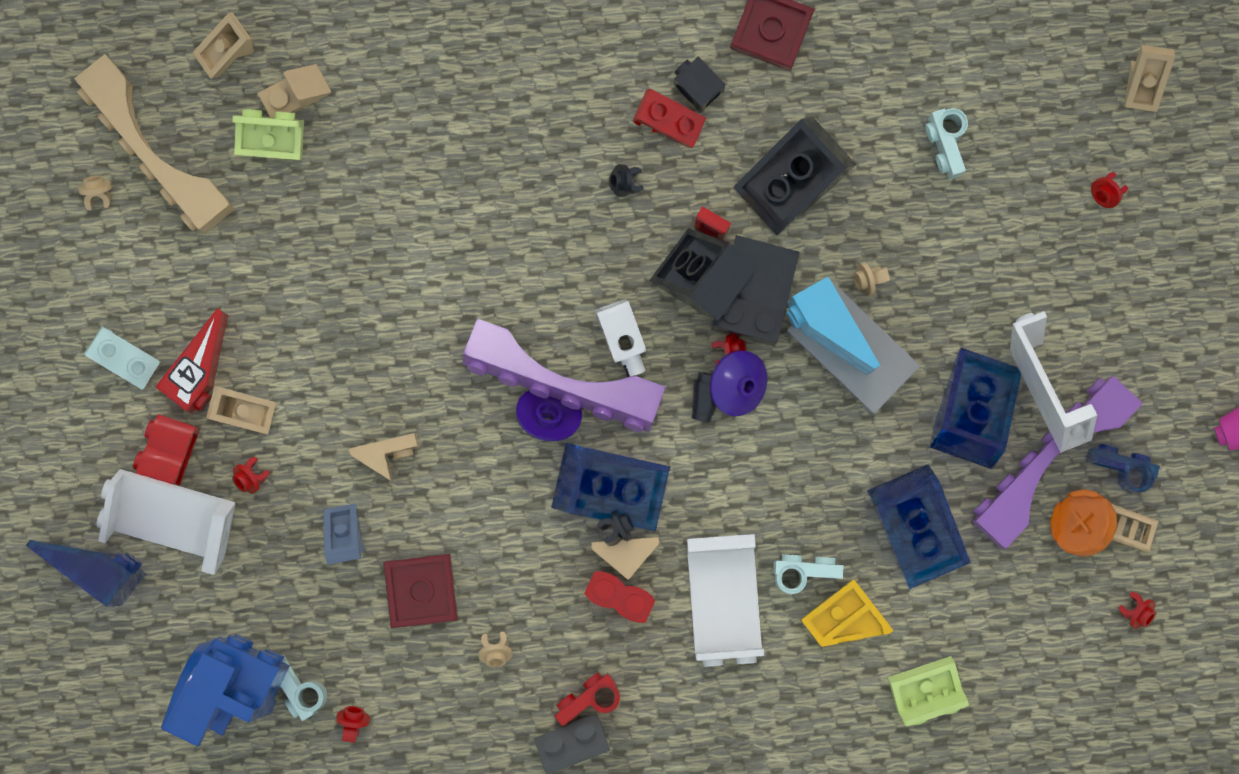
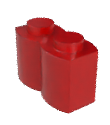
(167, 450)
(610, 592)

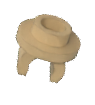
(95, 187)
(867, 278)
(497, 654)

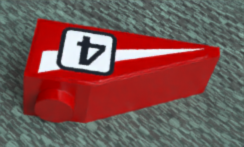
(195, 369)

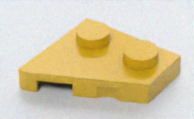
(845, 617)

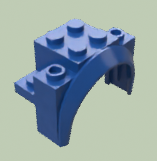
(222, 682)

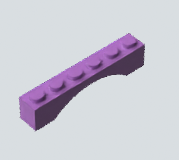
(625, 400)
(1009, 510)

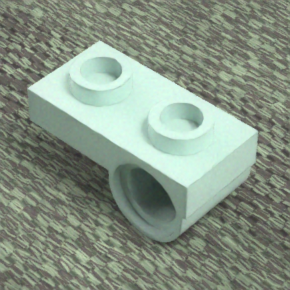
(949, 159)
(122, 357)
(823, 567)
(294, 691)

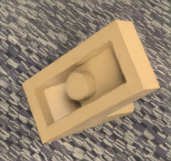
(223, 46)
(1148, 77)
(296, 91)
(241, 410)
(376, 454)

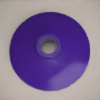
(729, 379)
(532, 411)

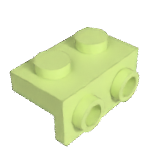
(268, 136)
(928, 692)

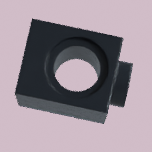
(698, 83)

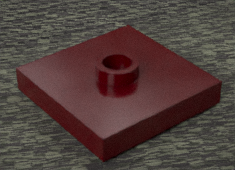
(772, 31)
(420, 591)

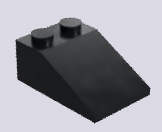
(794, 174)
(705, 273)
(761, 306)

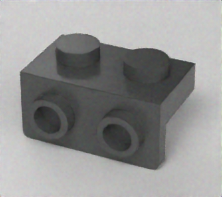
(571, 744)

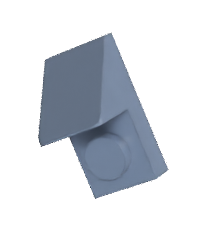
(342, 534)

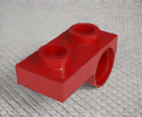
(669, 118)
(572, 706)

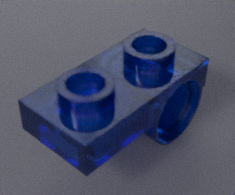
(1108, 457)

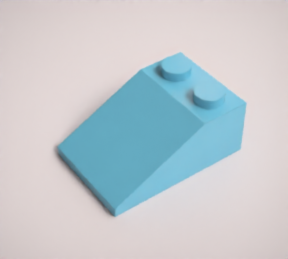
(828, 322)

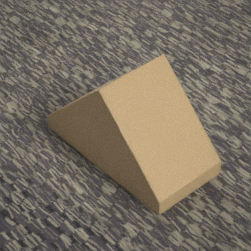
(626, 556)

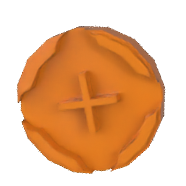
(1083, 523)

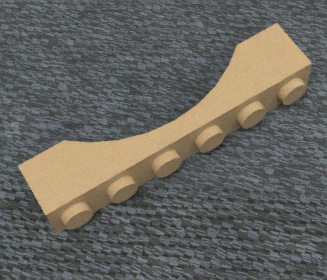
(113, 95)

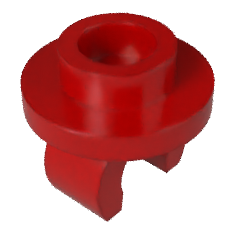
(1107, 192)
(731, 344)
(245, 479)
(1142, 614)
(352, 719)

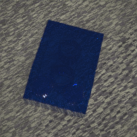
(976, 409)
(599, 482)
(919, 526)
(100, 573)

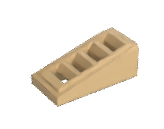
(1129, 540)

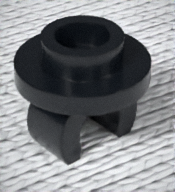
(621, 180)
(621, 526)

